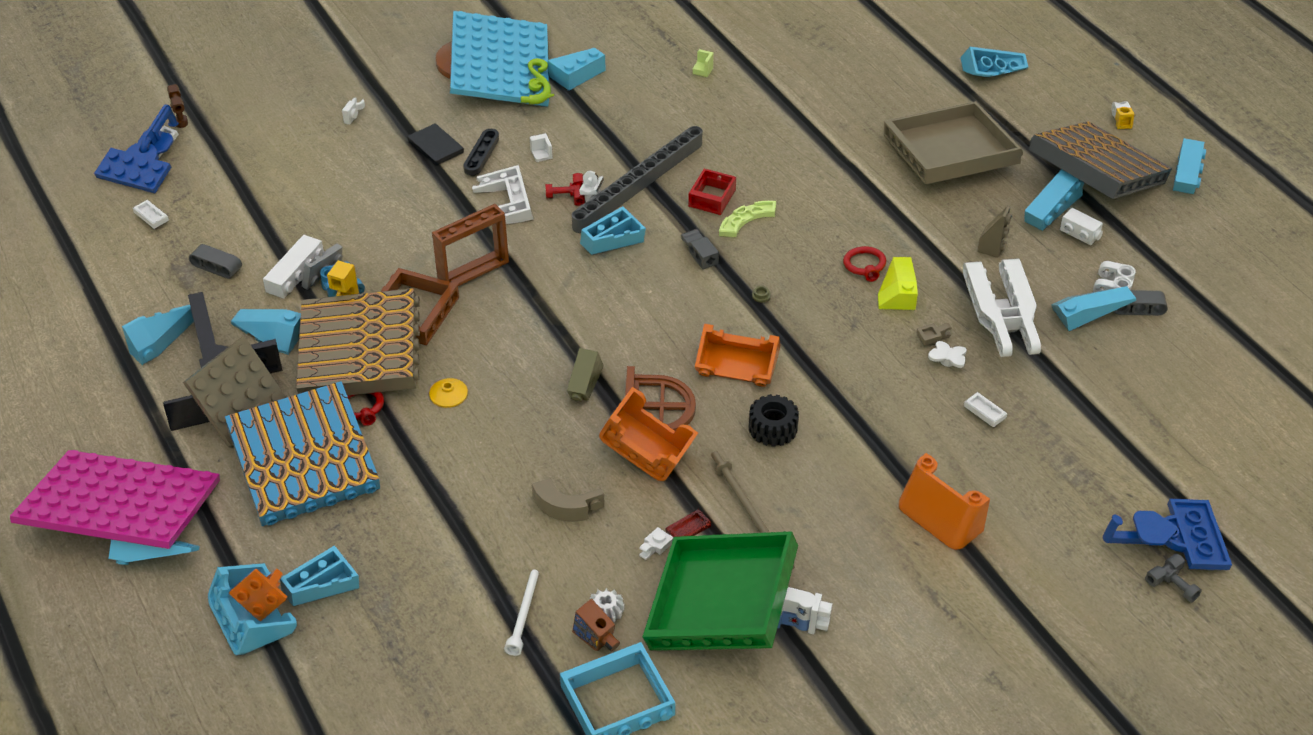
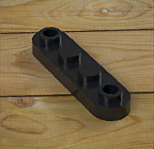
(481, 152)

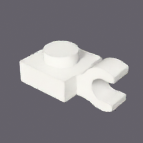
(351, 109)
(656, 542)

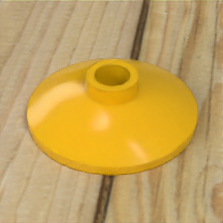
(448, 392)

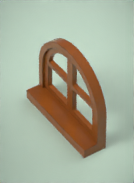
(689, 405)

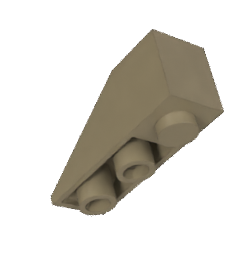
(993, 236)

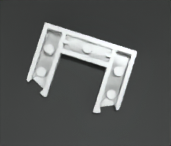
(510, 180)

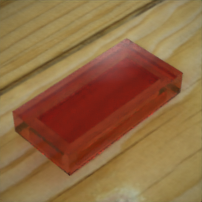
(689, 525)

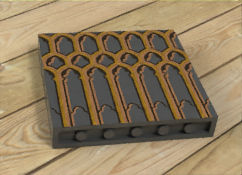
(1100, 159)

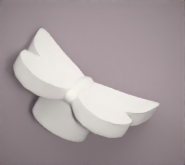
(947, 355)

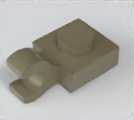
(931, 334)

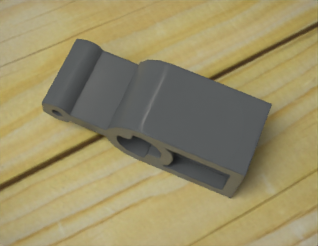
(701, 249)

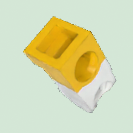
(1123, 115)

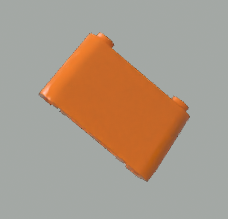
(737, 356)
(942, 509)

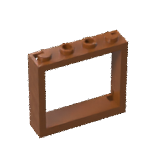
(464, 227)
(447, 289)

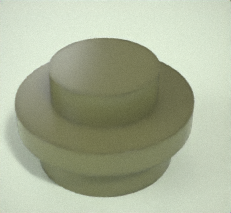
(761, 294)

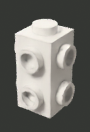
(1081, 226)

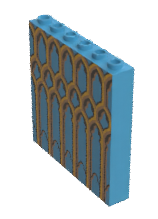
(302, 453)

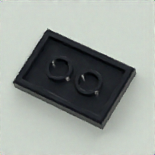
(435, 144)

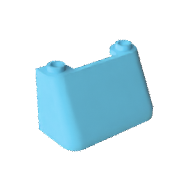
(238, 625)

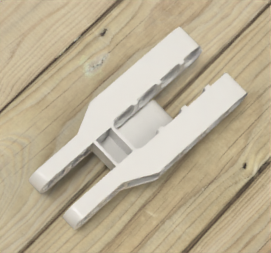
(997, 314)

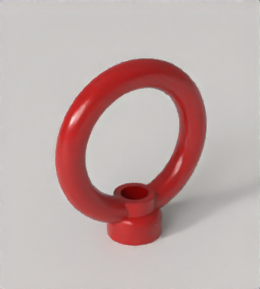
(870, 272)
(368, 415)

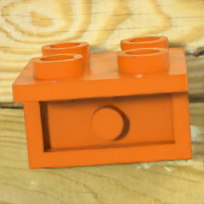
(259, 593)

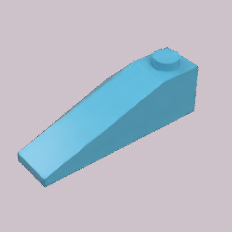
(128, 552)

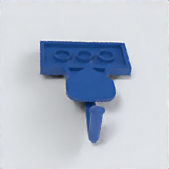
(139, 164)
(1187, 530)

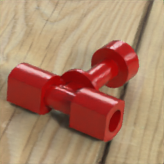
(573, 189)

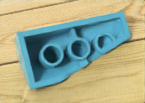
(992, 62)
(1084, 308)
(270, 325)
(152, 335)

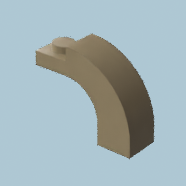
(563, 506)

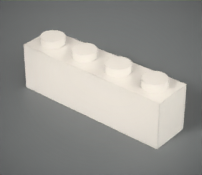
(290, 268)

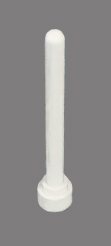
(514, 643)

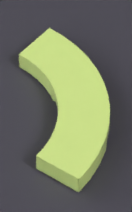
(744, 214)

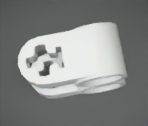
(1117, 276)

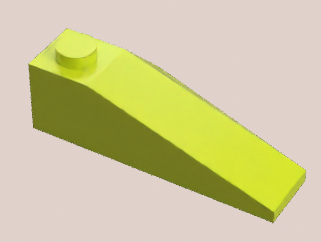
(899, 286)

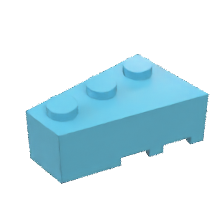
(576, 67)
(1189, 166)

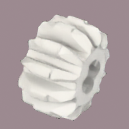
(610, 603)

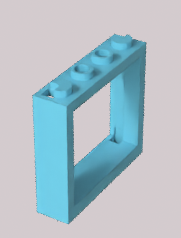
(609, 665)

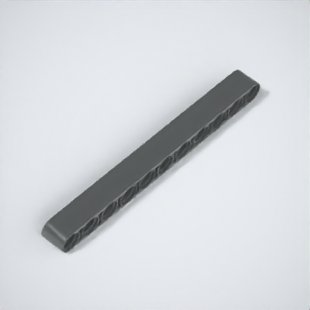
(637, 178)

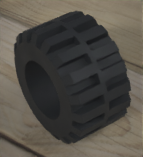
(773, 420)

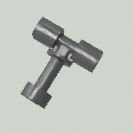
(1169, 573)

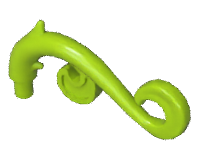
(537, 83)

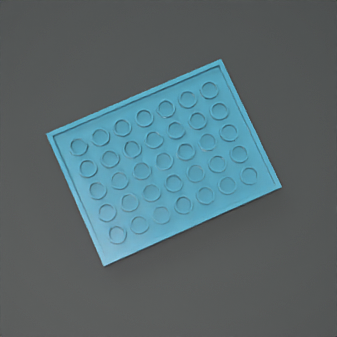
(493, 56)

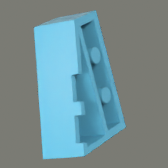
(612, 232)
(319, 578)

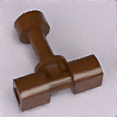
(177, 105)

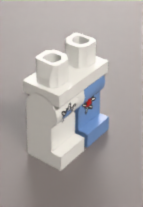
(805, 611)

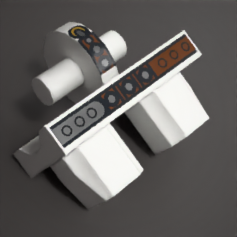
(591, 185)

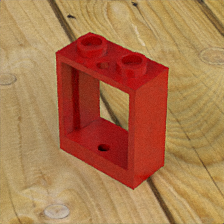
(709, 202)

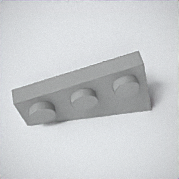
(312, 270)

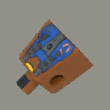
(594, 627)

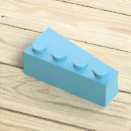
(1054, 200)

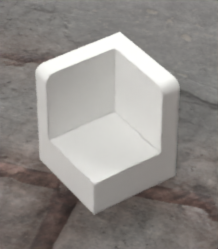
(541, 147)

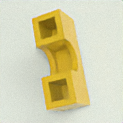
(343, 279)

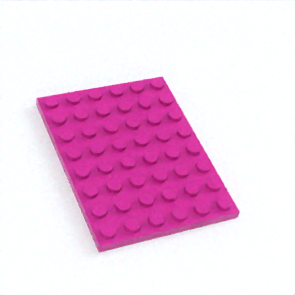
(116, 499)

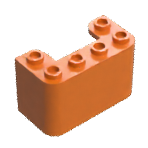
(645, 438)

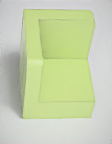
(704, 63)

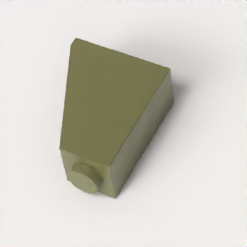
(584, 374)

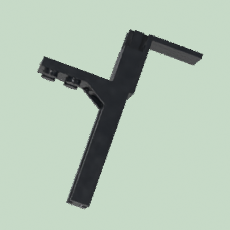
(185, 411)

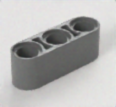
(215, 261)
(1146, 303)

